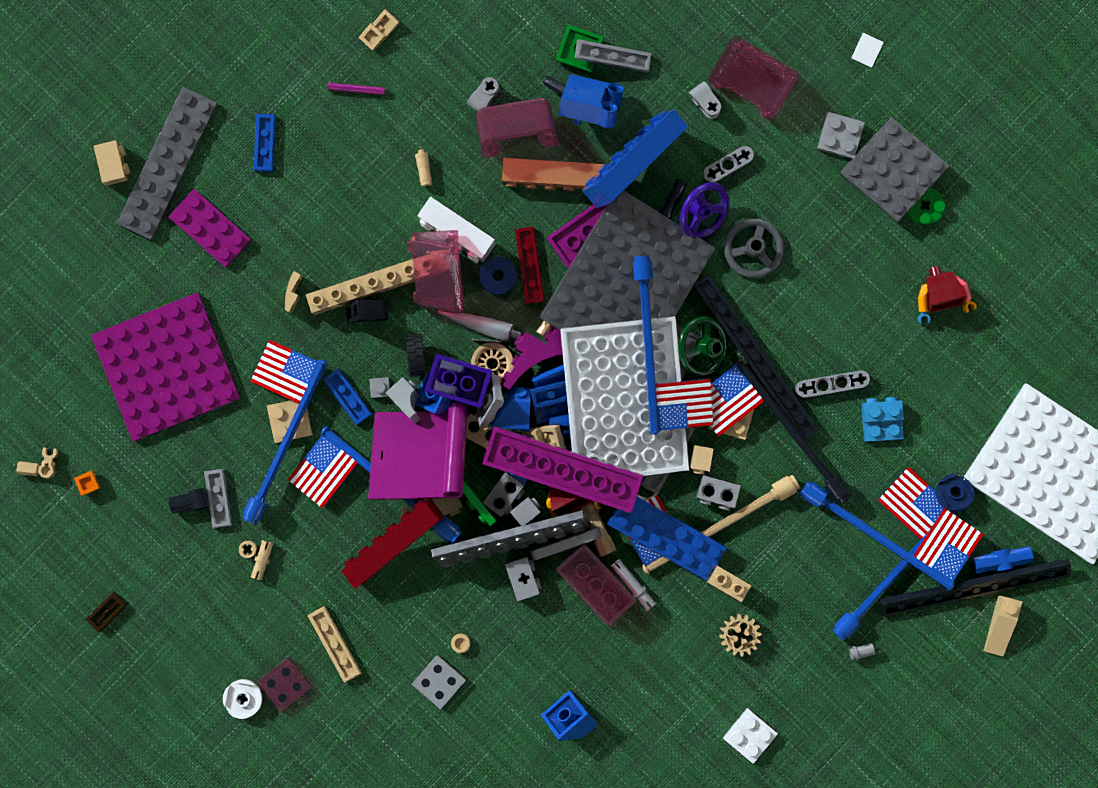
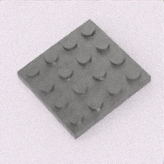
(894, 169)

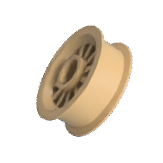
(499, 348)

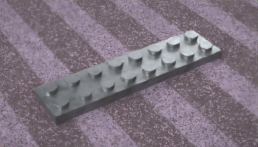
(167, 163)
(508, 539)

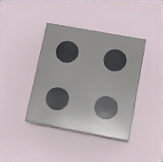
(438, 681)

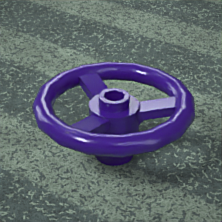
(702, 209)

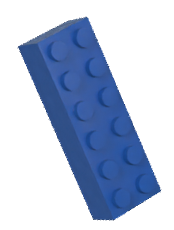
(634, 158)

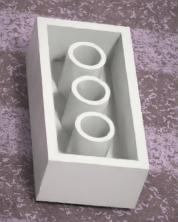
(471, 239)

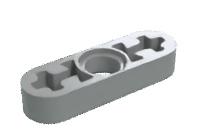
(737, 153)

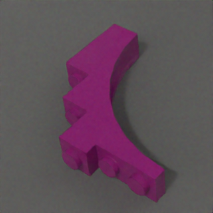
(532, 352)

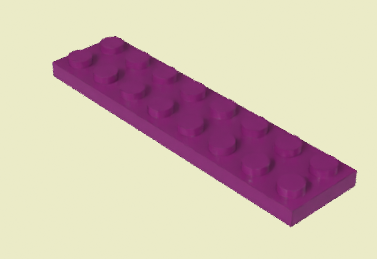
(562, 469)

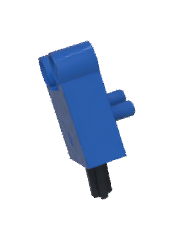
(587, 99)

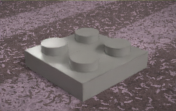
(840, 135)
(491, 403)

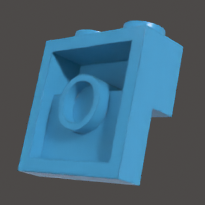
(882, 419)

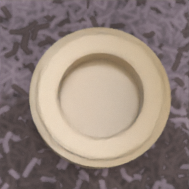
(460, 643)

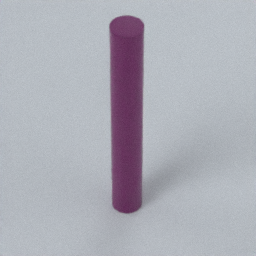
(356, 88)

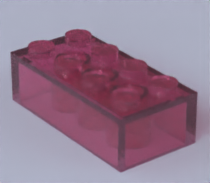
(595, 584)

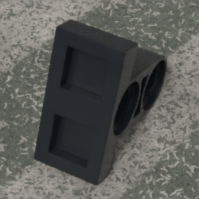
(367, 311)

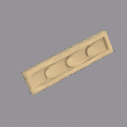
(334, 644)

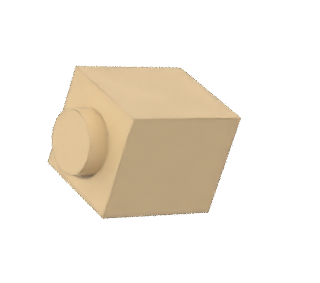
(701, 459)

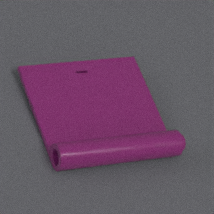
(418, 458)

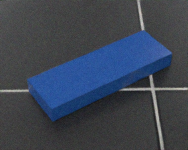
(264, 142)
(347, 396)

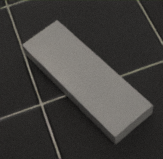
(218, 498)

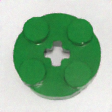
(935, 211)

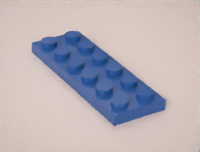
(669, 537)

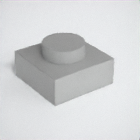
(379, 387)

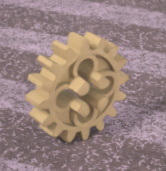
(744, 644)

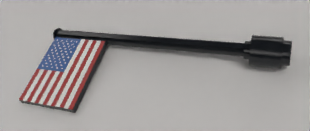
(738, 394)

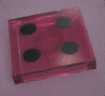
(284, 684)

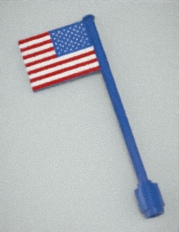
(295, 379)
(673, 403)
(329, 466)
(917, 509)
(938, 555)

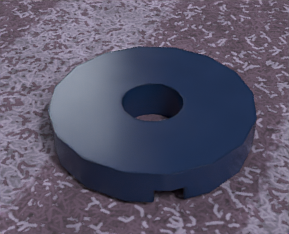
(498, 264)
(947, 500)

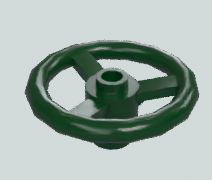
(704, 346)

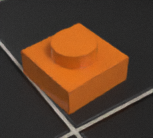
(87, 483)

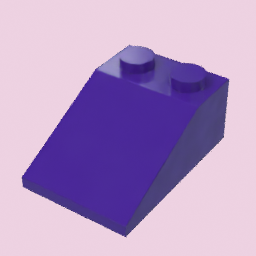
(458, 380)

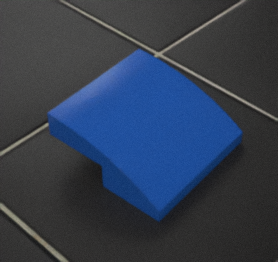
(549, 401)

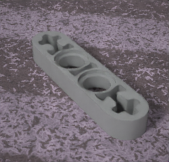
(832, 384)
(566, 543)

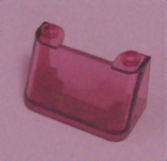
(754, 76)
(515, 121)
(437, 270)

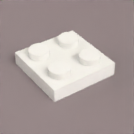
(750, 735)

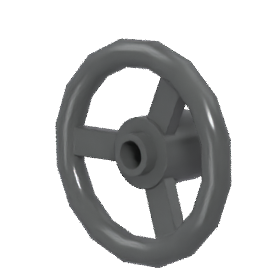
(757, 241)

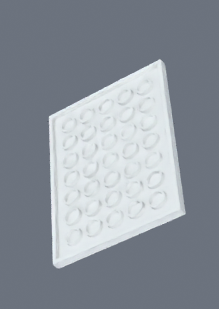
(611, 396)
(1044, 471)

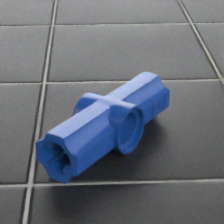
(1002, 559)

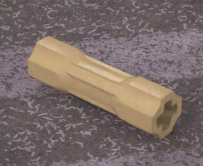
(603, 544)

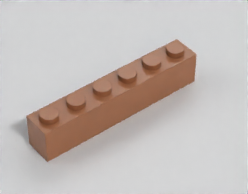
(547, 173)

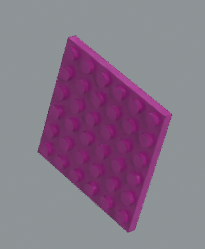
(165, 367)

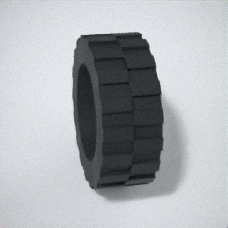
(415, 355)

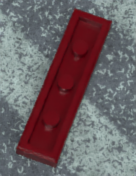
(529, 265)

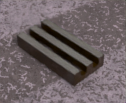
(111, 617)

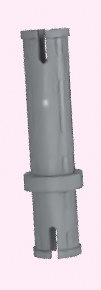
(633, 584)

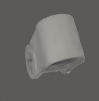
(481, 97)
(703, 98)

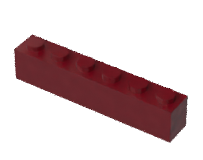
(394, 542)

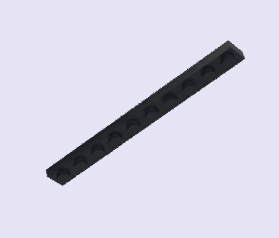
(755, 356)
(975, 587)

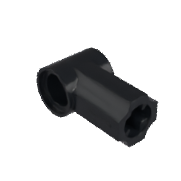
(194, 500)

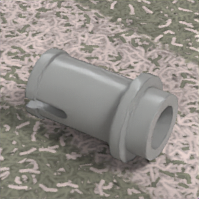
(861, 652)

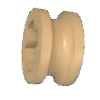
(242, 549)

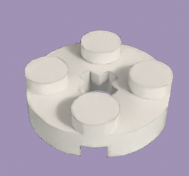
(234, 705)

